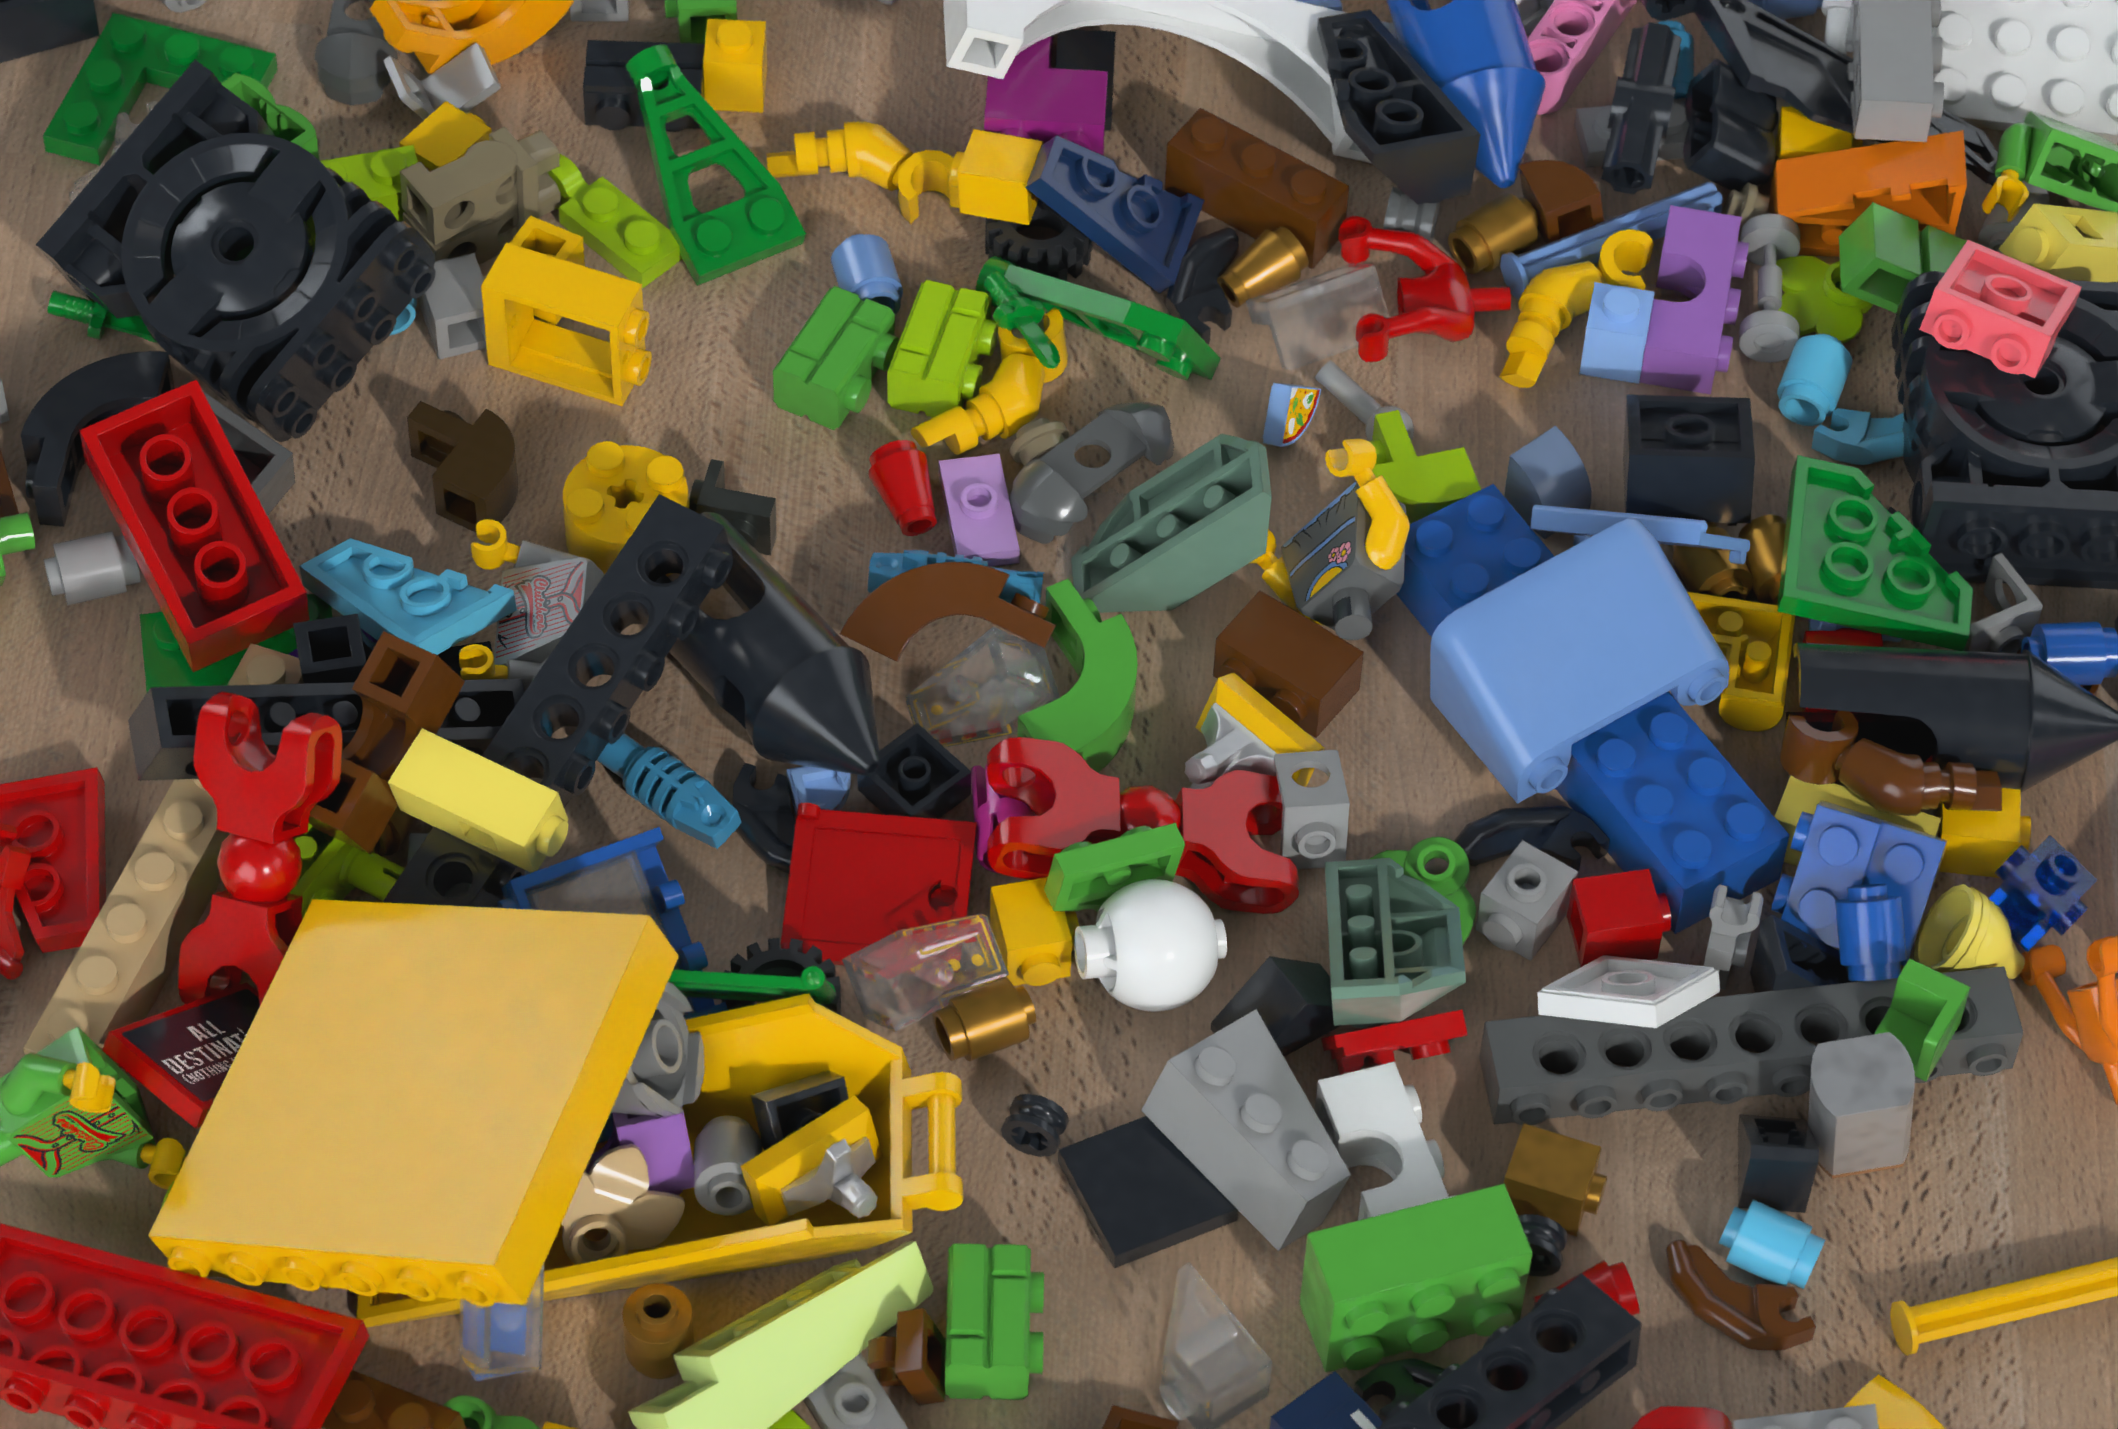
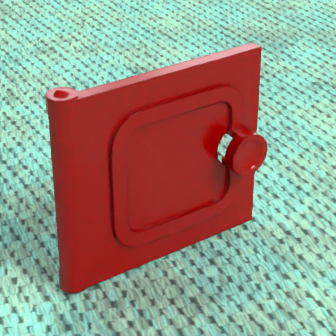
(871, 876)

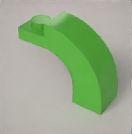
(1101, 705)

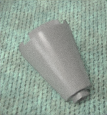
(667, 1064)

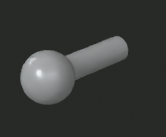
(1356, 399)

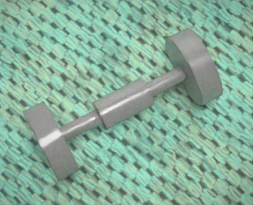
(1769, 333)

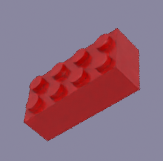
(195, 525)

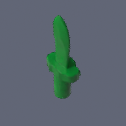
(1023, 314)
(95, 315)

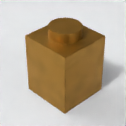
(1555, 1177)

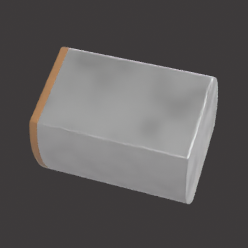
(1861, 1104)

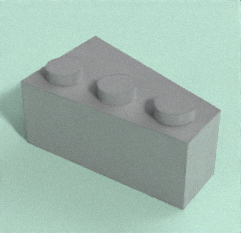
(1894, 68)
(1250, 1129)

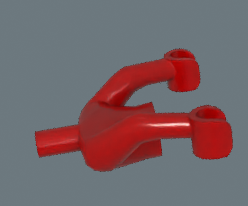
(1427, 304)

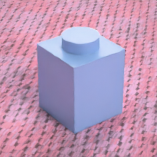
(1616, 332)

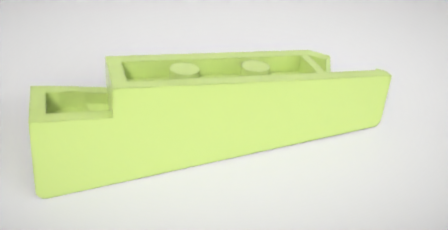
(788, 1346)

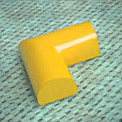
(1758, 653)

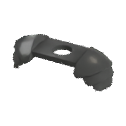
(353, 57)
(1052, 488)

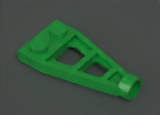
(728, 235)
(1155, 333)

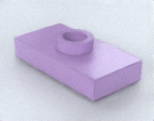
(979, 509)

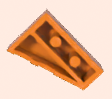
(1835, 187)

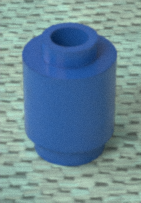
(2076, 649)
(1871, 933)

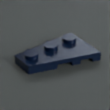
(1120, 213)

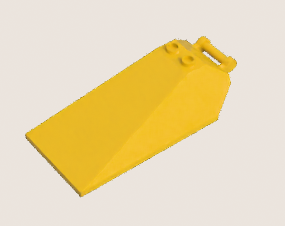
(745, 1055)

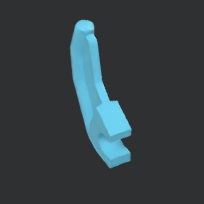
(1860, 438)

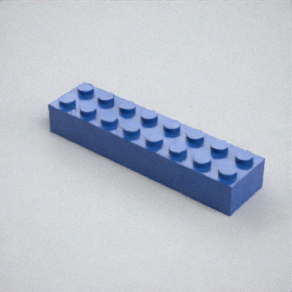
(1642, 778)

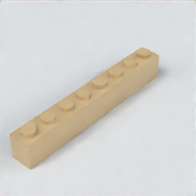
(152, 902)

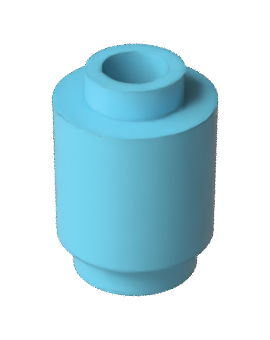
(1813, 379)
(1771, 1245)

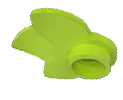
(1816, 298)

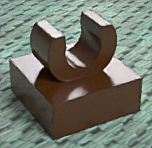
(913, 1357)

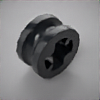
(1034, 1125)
(1546, 1242)

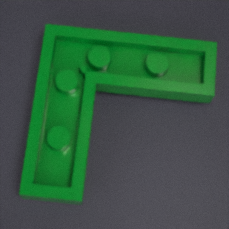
(120, 66)

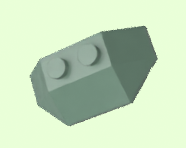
(1180, 530)
(1389, 943)

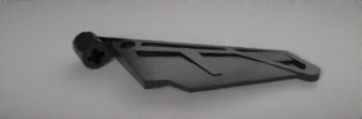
(1801, 69)

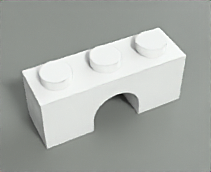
(1378, 1125)

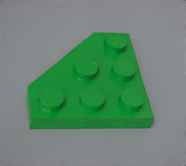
(1863, 565)

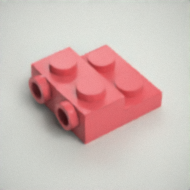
(1999, 309)

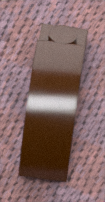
(939, 590)

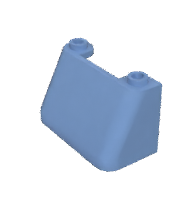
(1570, 654)

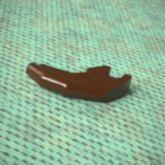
(1736, 1309)

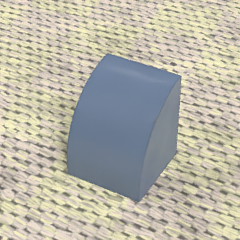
(1547, 474)

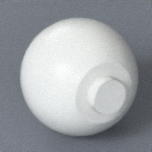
(1152, 945)

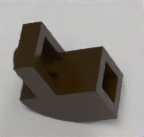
(473, 463)

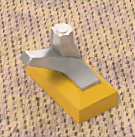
(1245, 735)
(817, 1165)

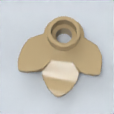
(619, 1200)

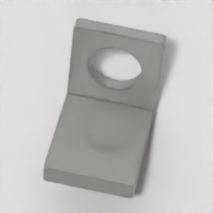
(461, 82)
(2008, 627)
(1313, 817)

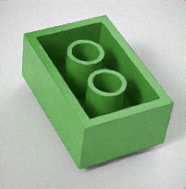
(1414, 1278)

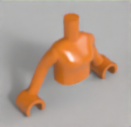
(2094, 1006)

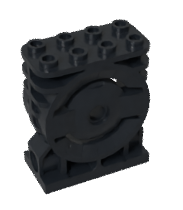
(193, 193)
(2013, 455)

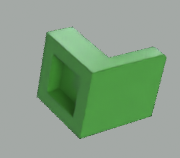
(1924, 1014)

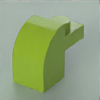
(1422, 481)

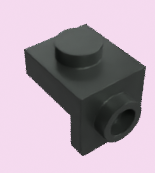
(749, 513)

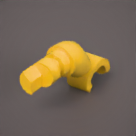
(873, 154)
(1564, 293)
(1004, 402)

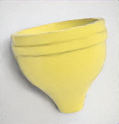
(1967, 934)

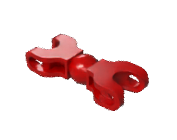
(262, 806)
(1086, 806)

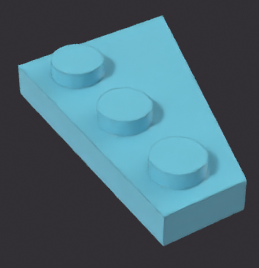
(403, 599)

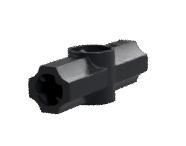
(1641, 108)

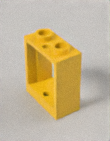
(554, 354)

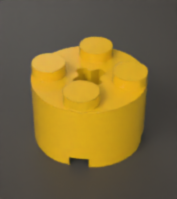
(611, 495)

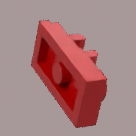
(1423, 1036)

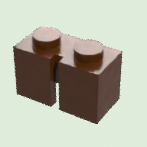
(1290, 662)

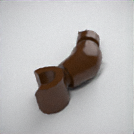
(1880, 775)

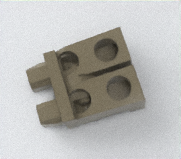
(481, 196)

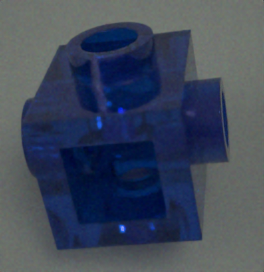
(2041, 891)

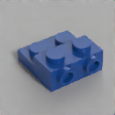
(1851, 850)

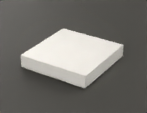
(1629, 991)

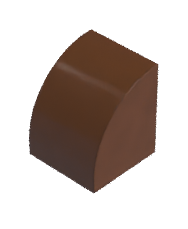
(1561, 196)

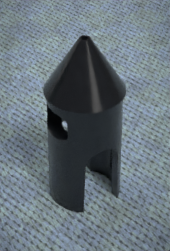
(783, 671)
(1958, 707)

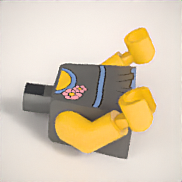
(1348, 554)

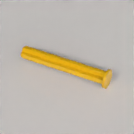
(2002, 1303)

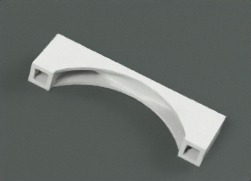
(1266, 35)

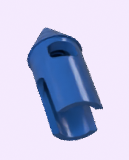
(1484, 67)

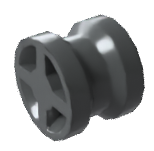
(1409, 216)

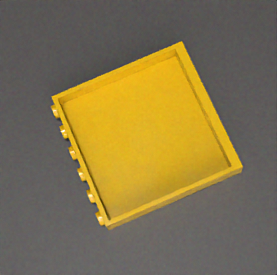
(416, 1100)

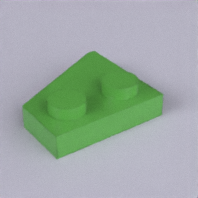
(1090, 873)

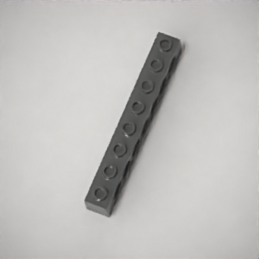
(1714, 1033)

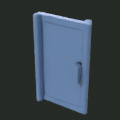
(1666, 530)

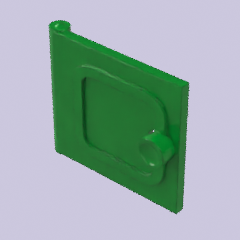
(753, 987)

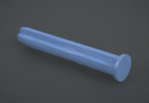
(1587, 244)

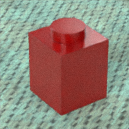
(1617, 916)

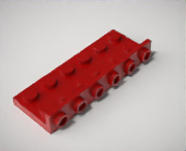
(159, 1346)

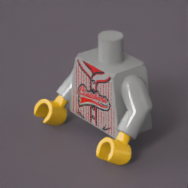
(548, 596)

